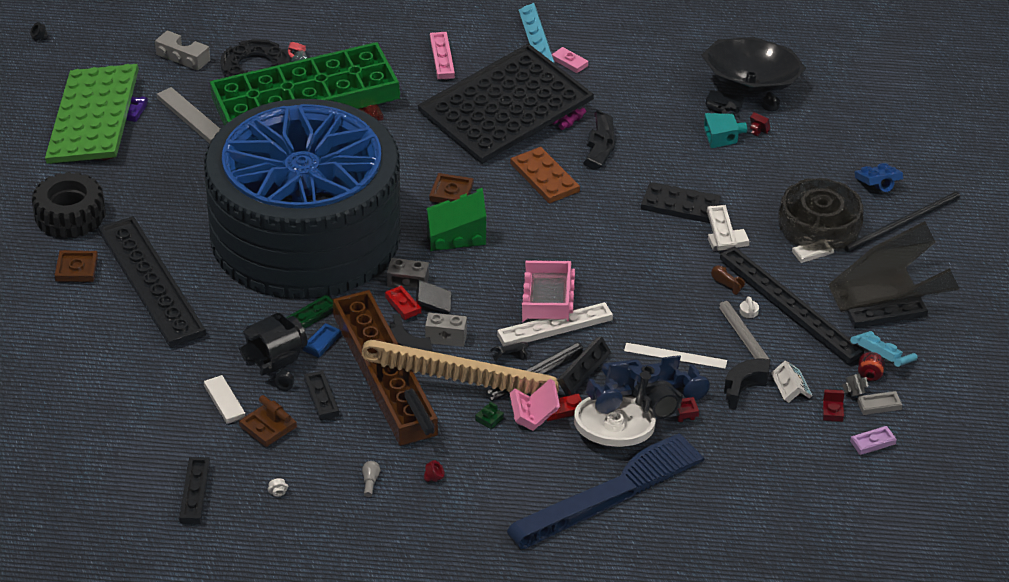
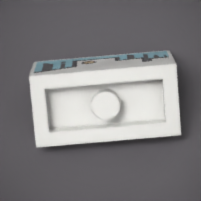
(790, 381)

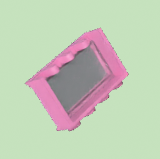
(548, 290)

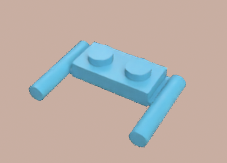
(886, 350)

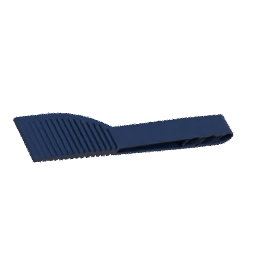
(641, 472)

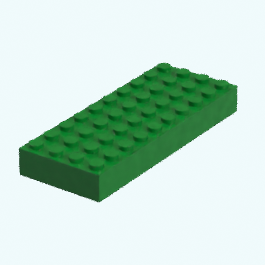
(347, 76)

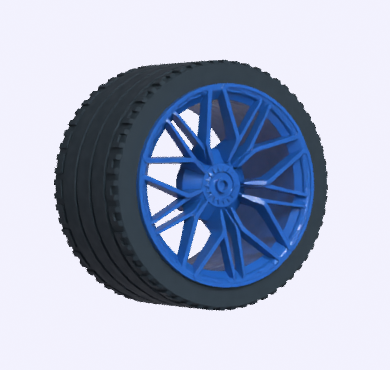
(303, 151)

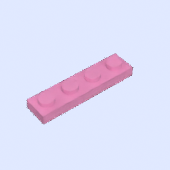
(442, 55)

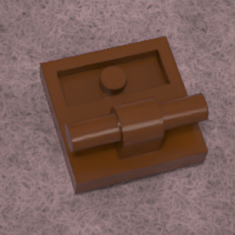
(268, 422)

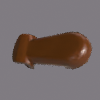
(721, 276)

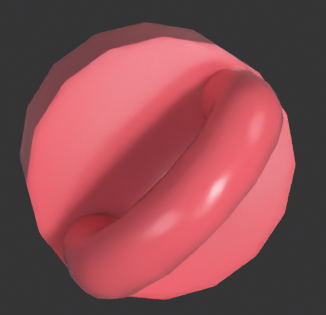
(295, 47)

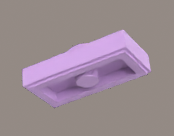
(873, 440)

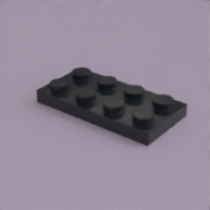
(679, 202)

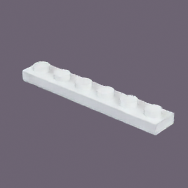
(549, 327)

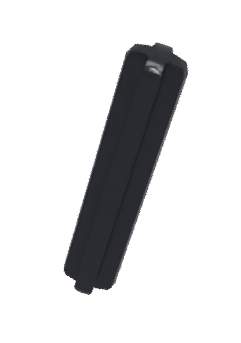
(419, 411)

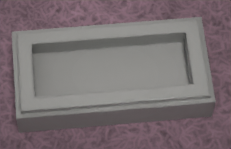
(879, 403)

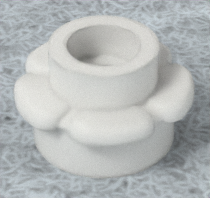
(277, 487)

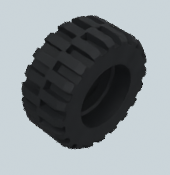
(84, 203)

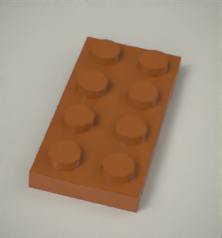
(545, 175)

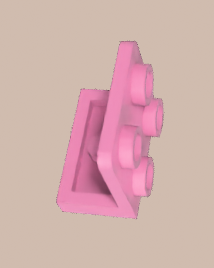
(535, 409)

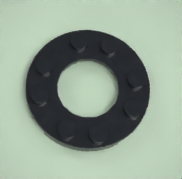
(269, 49)

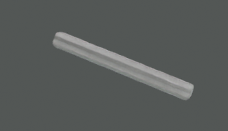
(742, 330)

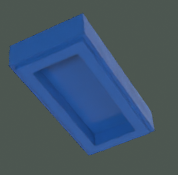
(322, 340)

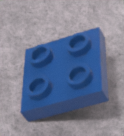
(875, 175)

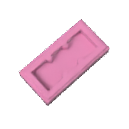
(570, 60)

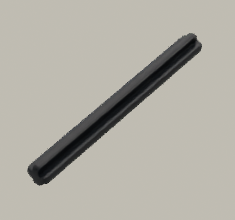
(543, 366)

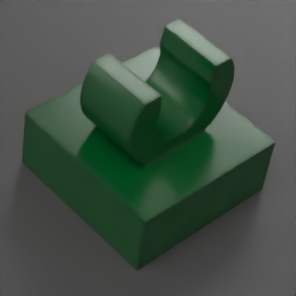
(489, 416)

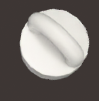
(749, 308)

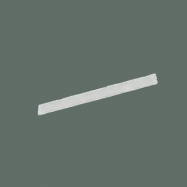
(686, 357)

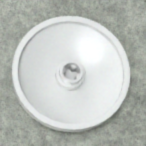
(620, 428)

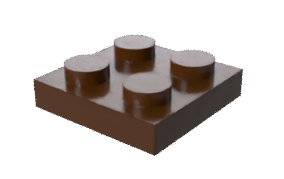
(450, 187)
(76, 266)

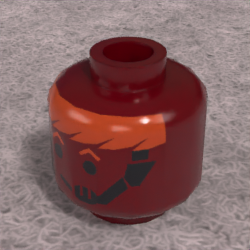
(871, 366)

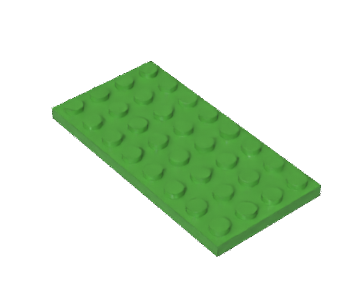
(92, 113)

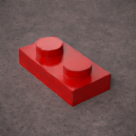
(403, 302)
(567, 407)

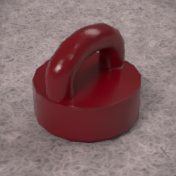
(434, 471)

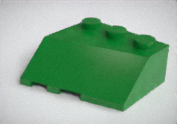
(457, 222)

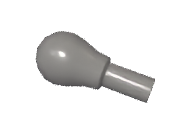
(370, 472)

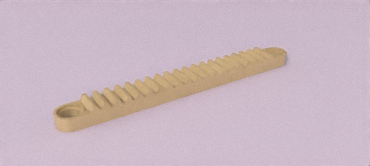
(455, 367)

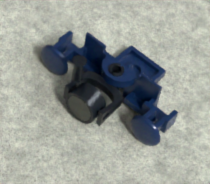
(655, 379)

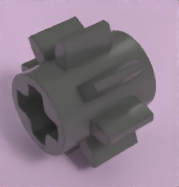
(855, 385)

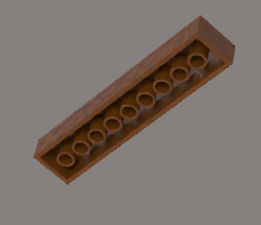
(363, 321)

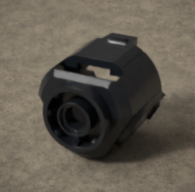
(273, 342)

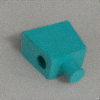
(722, 129)

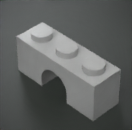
(193, 56)

